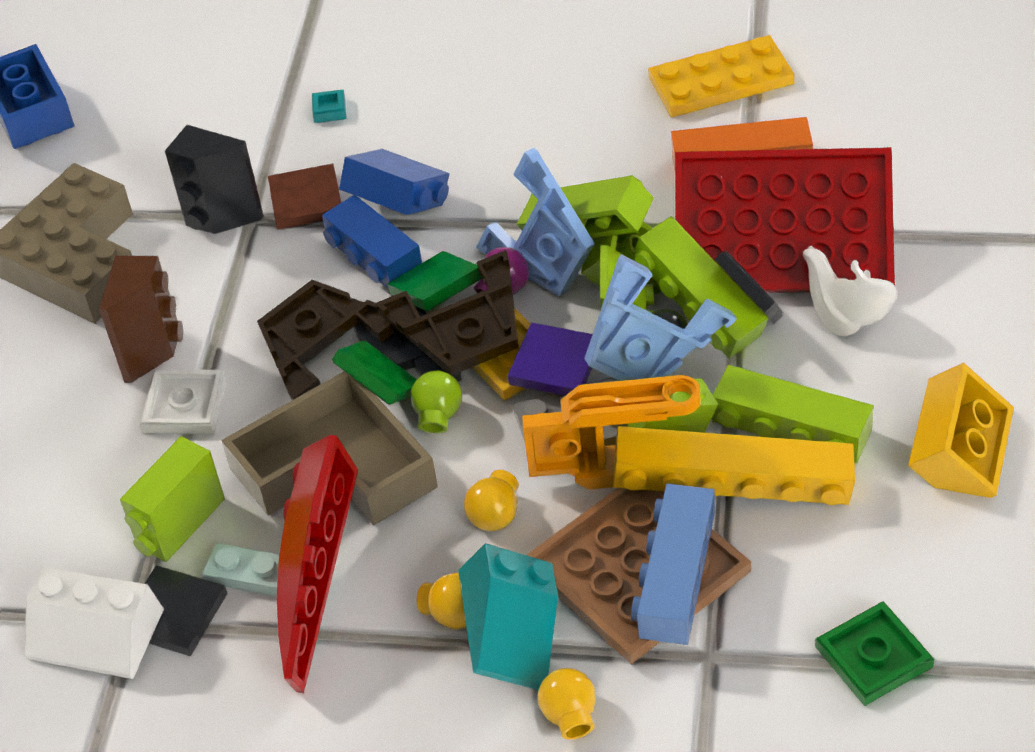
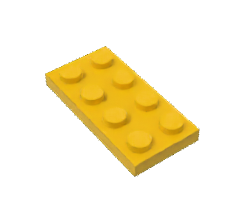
(720, 76)

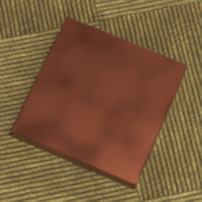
(303, 195)

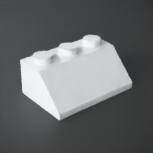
(89, 621)

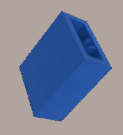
(394, 181)

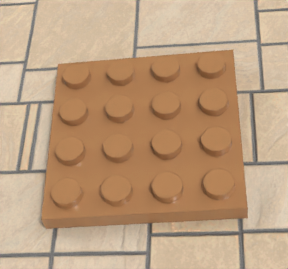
(601, 560)

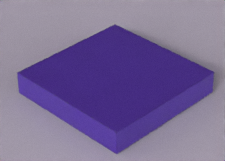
(551, 360)

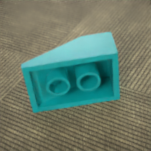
(509, 614)

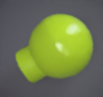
(436, 400)

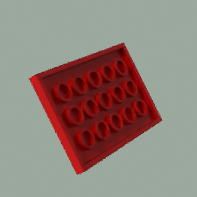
(780, 202)

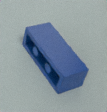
(370, 240)

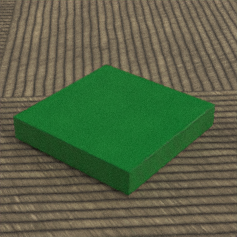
(435, 280)
(375, 371)
(874, 653)

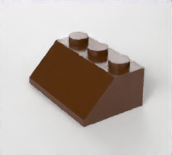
(140, 315)

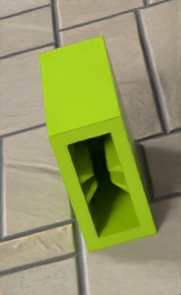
(172, 499)

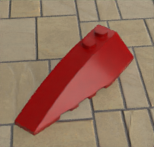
(310, 549)

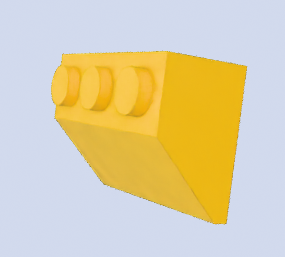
(961, 433)

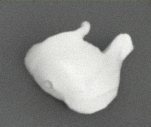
(847, 303)

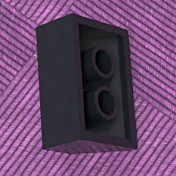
(213, 180)

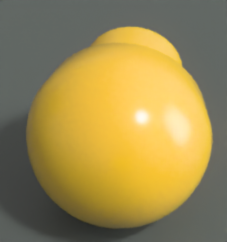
(492, 501)
(443, 601)
(568, 702)

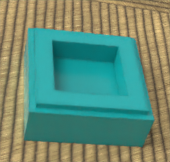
(329, 106)

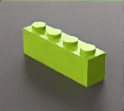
(604, 205)
(692, 277)
(790, 410)

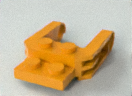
(574, 438)

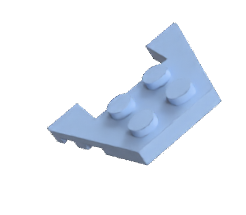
(553, 236)
(638, 344)

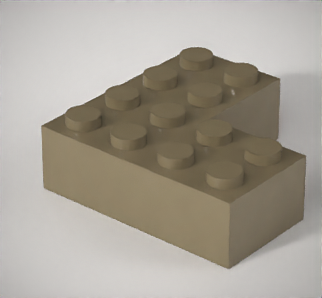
(61, 242)
(388, 458)

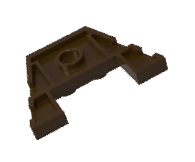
(309, 324)
(465, 330)

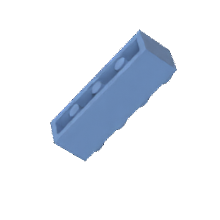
(675, 564)

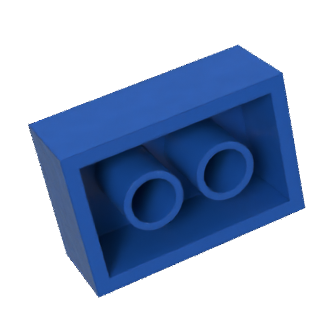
(30, 98)

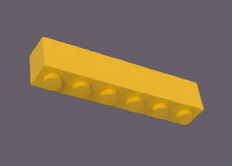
(735, 465)

